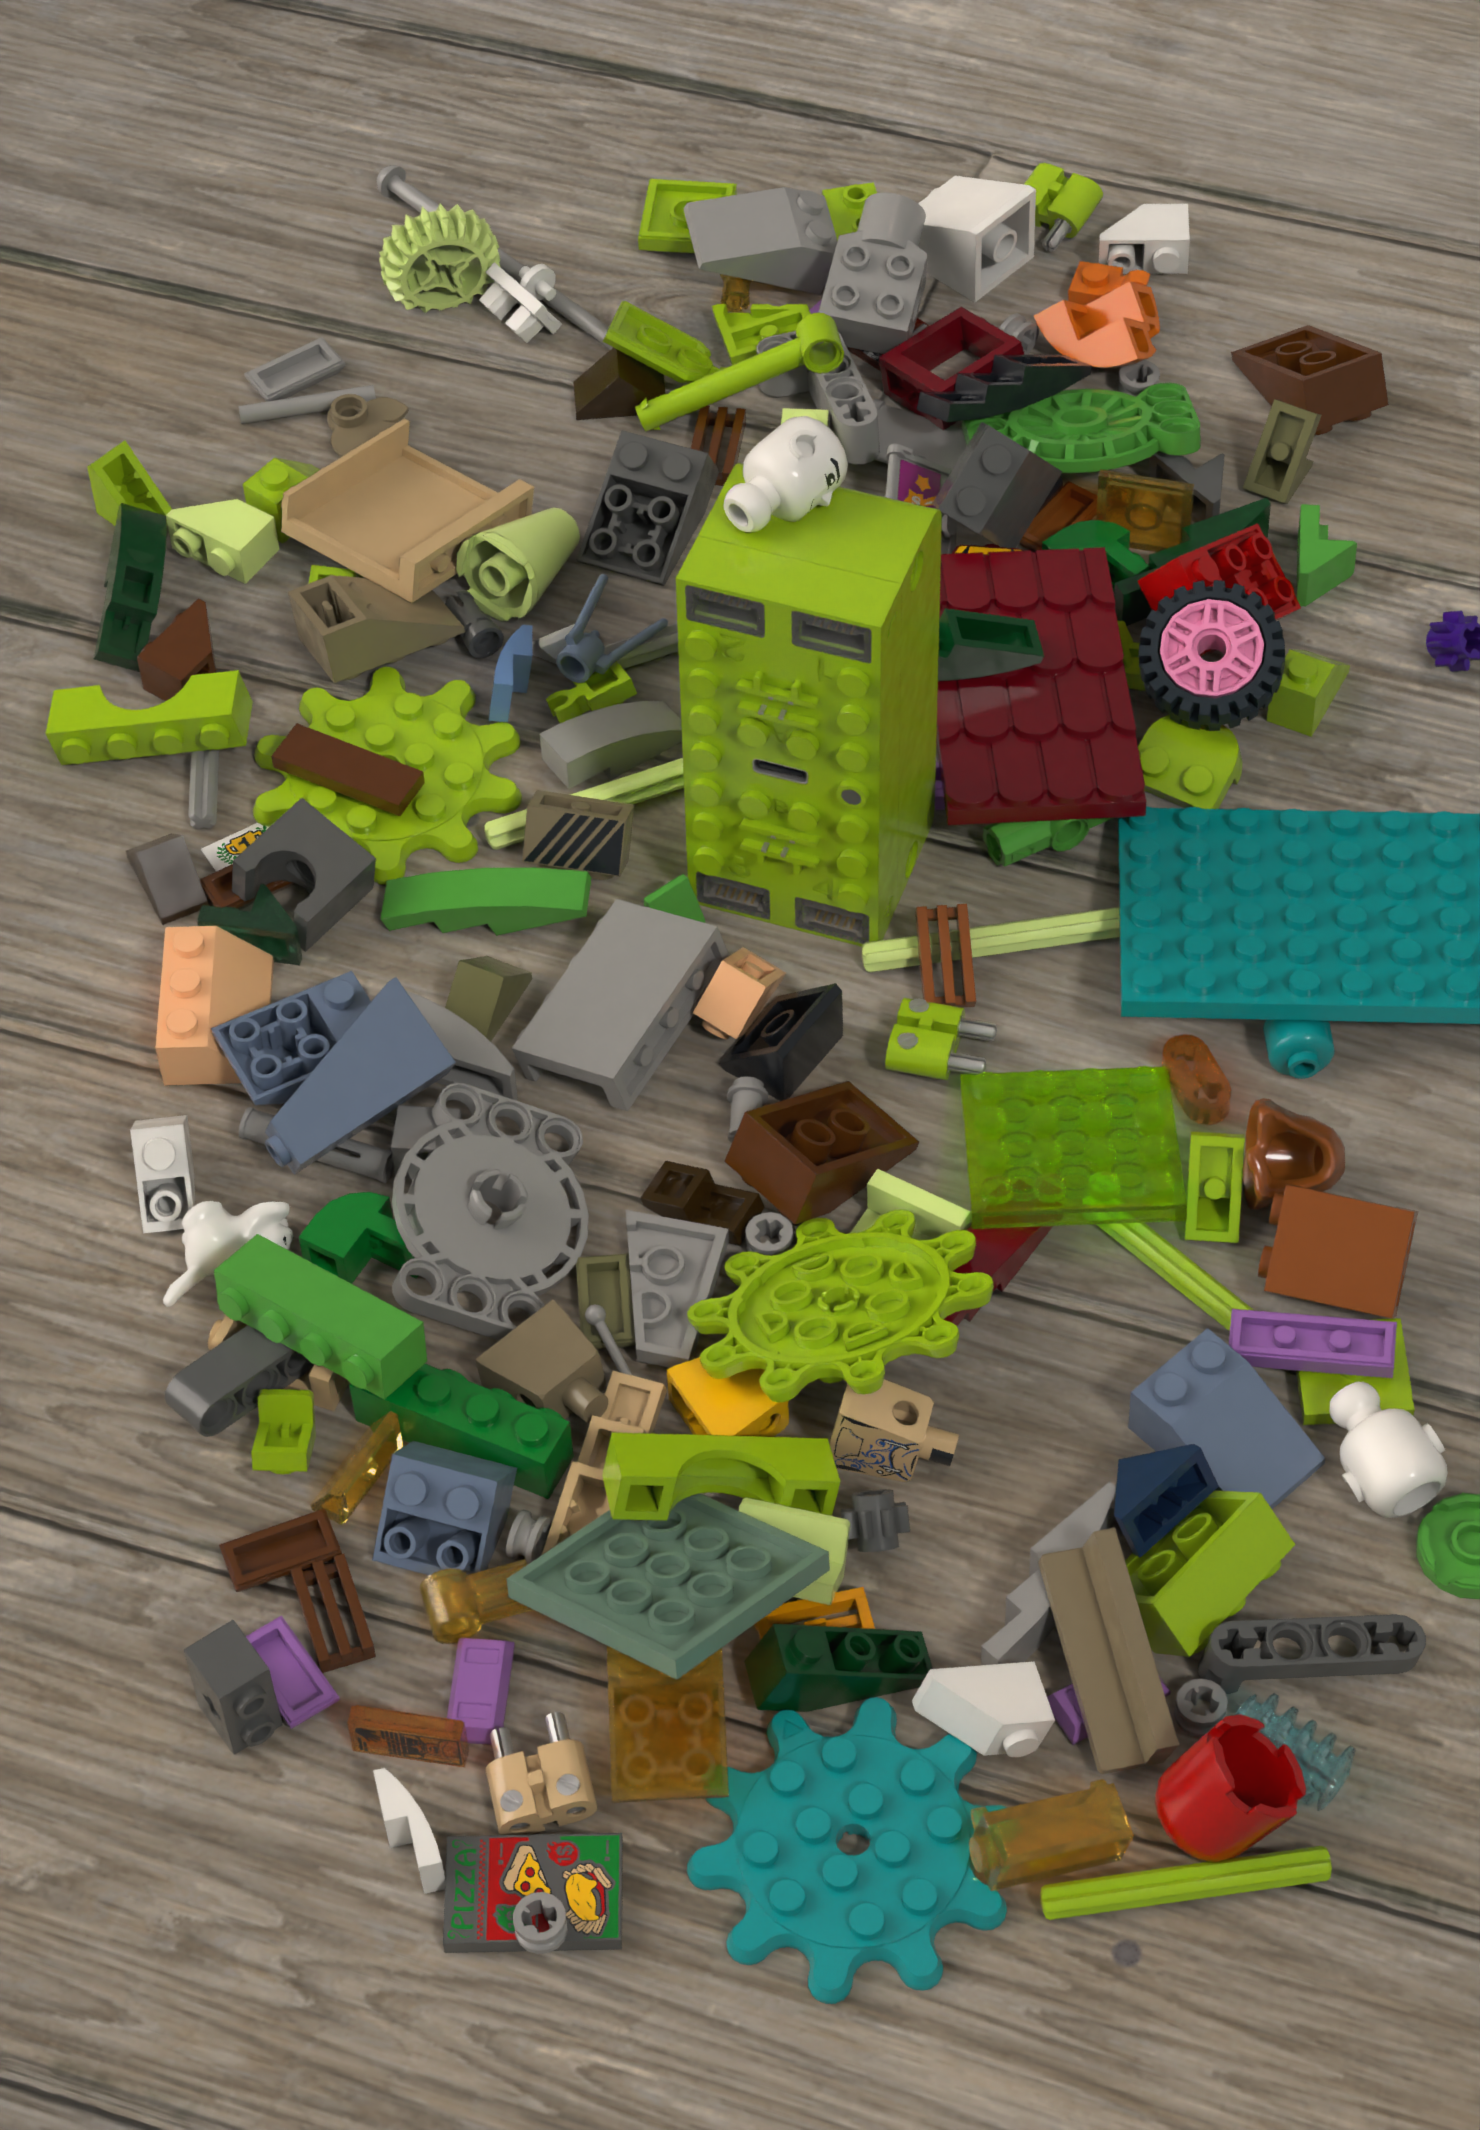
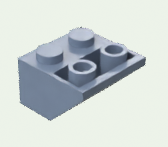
(442, 1510)

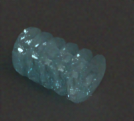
(1321, 1769)

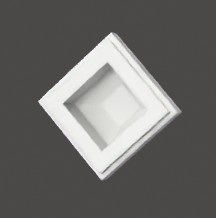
(551, 645)

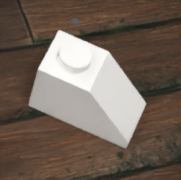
(988, 1706)

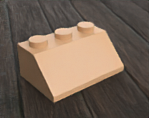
(203, 984)

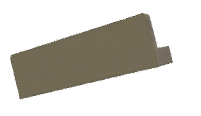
(1108, 1654)

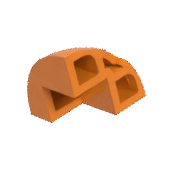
(1107, 330)

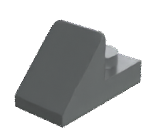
(1206, 480)

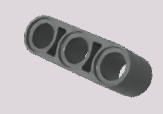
(229, 1378)

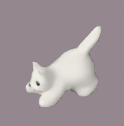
(215, 1235)

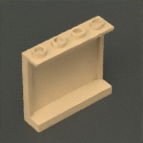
(396, 513)

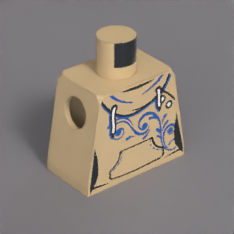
(888, 1433)

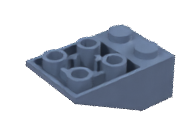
(287, 1039)

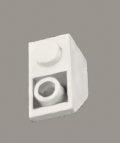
(1149, 240)
(163, 1171)

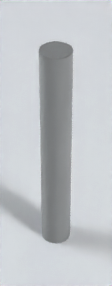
(299, 405)

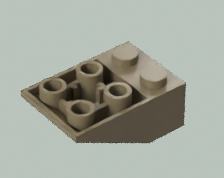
(360, 625)

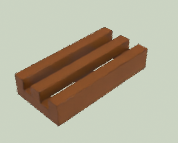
(942, 915)

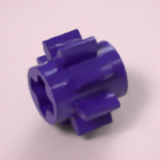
(1454, 641)

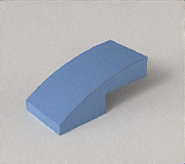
(511, 673)

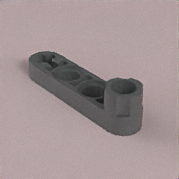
(1233, 1659)

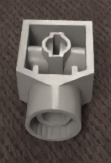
(878, 275)

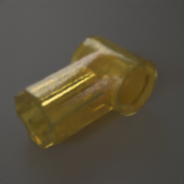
(463, 1602)

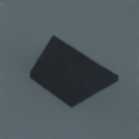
(789, 1040)

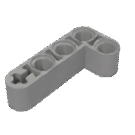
(841, 391)

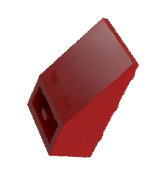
(1238, 559)

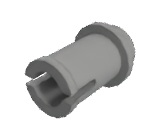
(743, 1096)

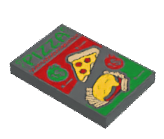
(496, 1871)

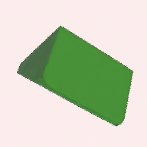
(676, 898)

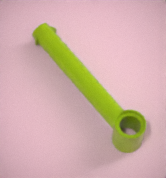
(750, 372)

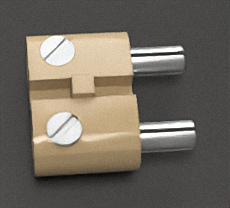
(540, 1786)

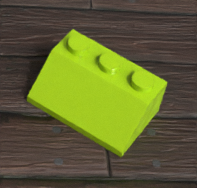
(1206, 1569)

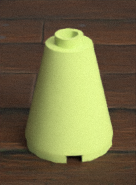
(517, 561)

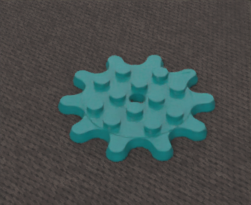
(839, 1904)

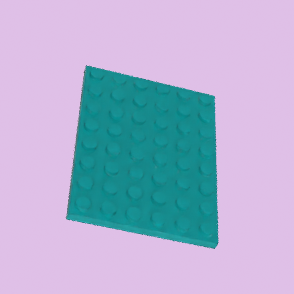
(1300, 915)

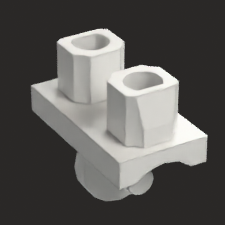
(534, 286)

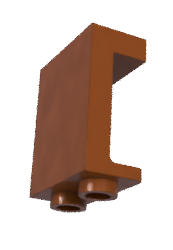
(1338, 1250)

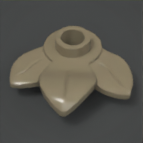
(358, 421)

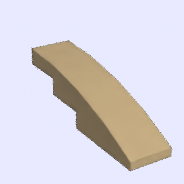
(631, 1408)

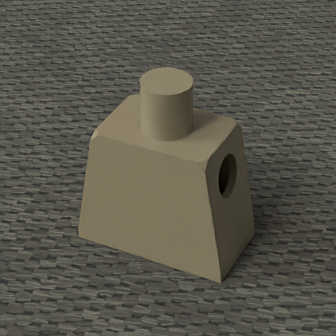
(547, 1365)

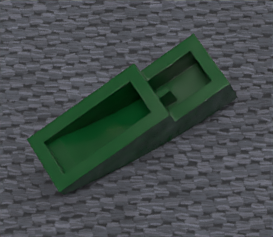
(985, 644)

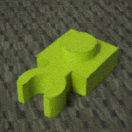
(594, 694)

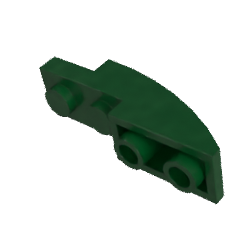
(132, 586)

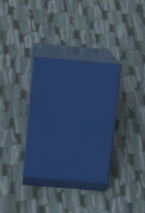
(1159, 1492)

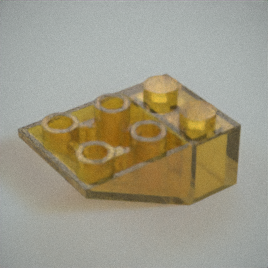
(666, 1731)

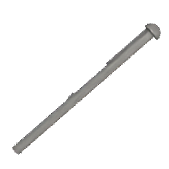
(392, 181)

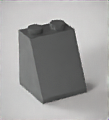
(996, 487)

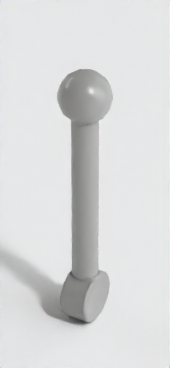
(595, 1316)

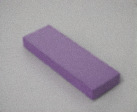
(1314, 1343)

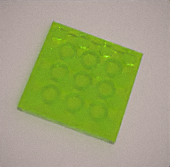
(1071, 1147)

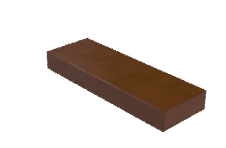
(348, 769)

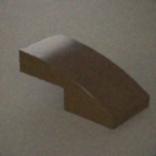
(692, 1196)

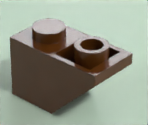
(178, 653)

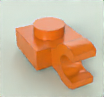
(1097, 279)

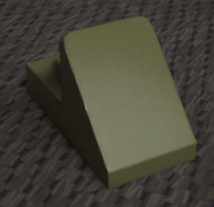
(1282, 452)

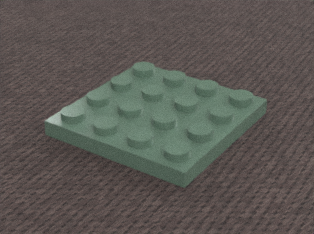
(672, 1585)

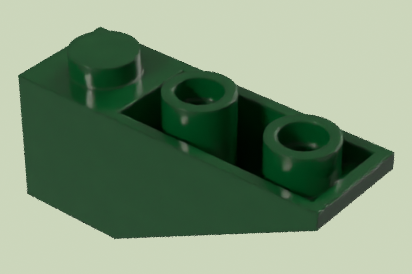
(831, 1666)

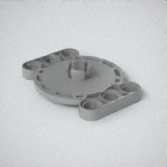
(447, 1214)

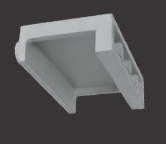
(622, 1000)

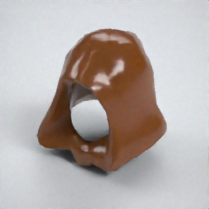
(1288, 1150)

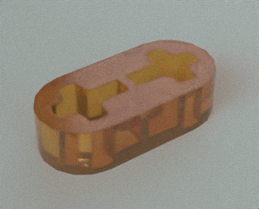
(1205, 1075)

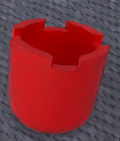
(1228, 1790)

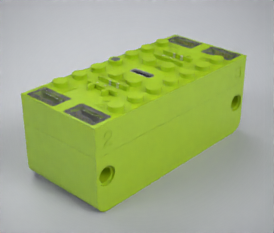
(810, 711)

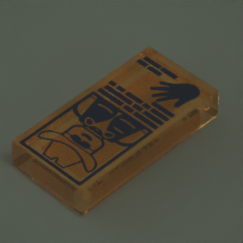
(408, 1736)

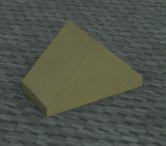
(486, 992)

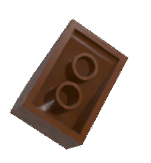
(1317, 374)
(816, 1149)

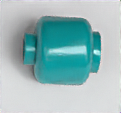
(1298, 1046)

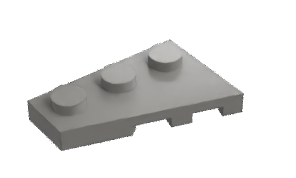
(670, 1271)

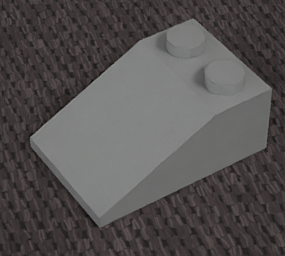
(765, 237)

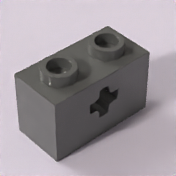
(233, 1687)

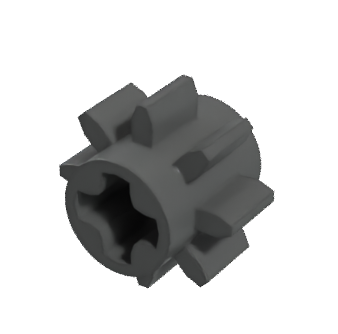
(876, 1520)

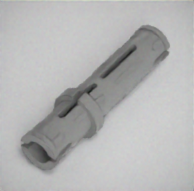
(372, 1162)

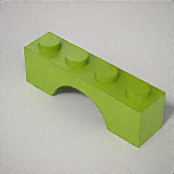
(202, 716)
(656, 1471)

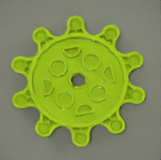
(417, 732)
(840, 1305)

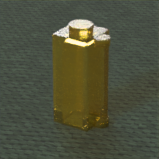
(1050, 1836)

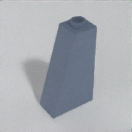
(365, 1075)

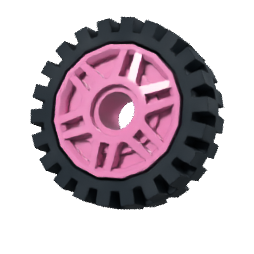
(1204, 621)

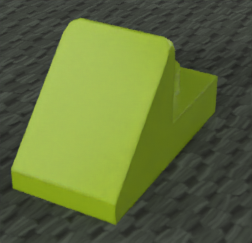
(1214, 1187)

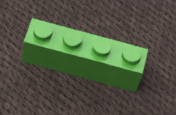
(320, 1316)

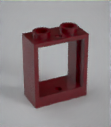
(908, 365)

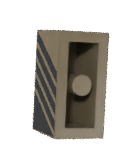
(578, 834)

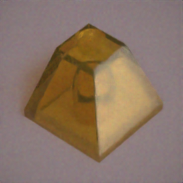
(1146, 506)

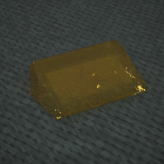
(360, 1469)

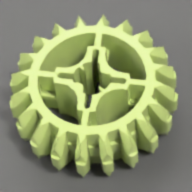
(438, 258)

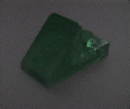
(264, 927)

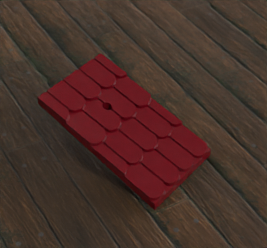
(1053, 733)

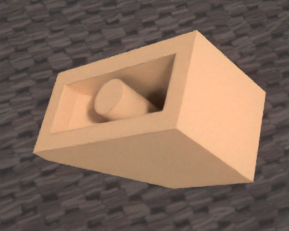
(737, 994)

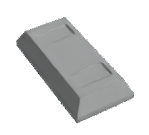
(295, 370)

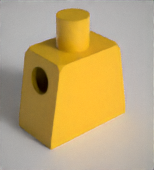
(724, 1405)

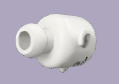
(787, 475)
(1387, 1453)

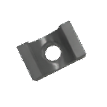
(316, 856)

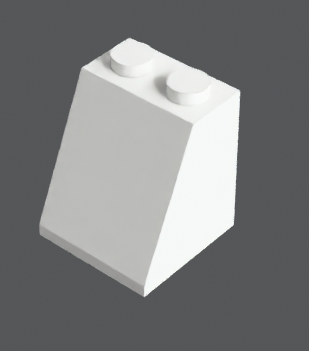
(977, 233)

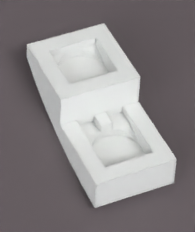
(408, 1825)

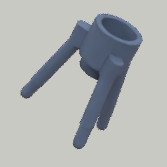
(585, 651)

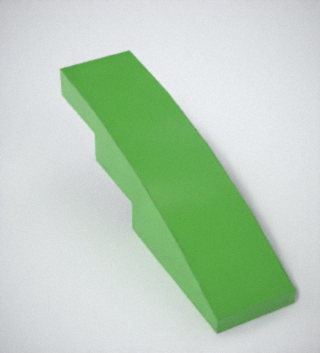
(498, 897)

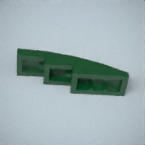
(1129, 598)

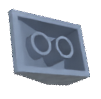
(1223, 1406)

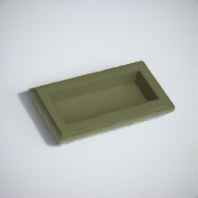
(607, 1283)

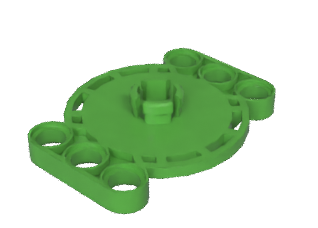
(1101, 427)

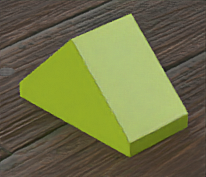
(120, 479)

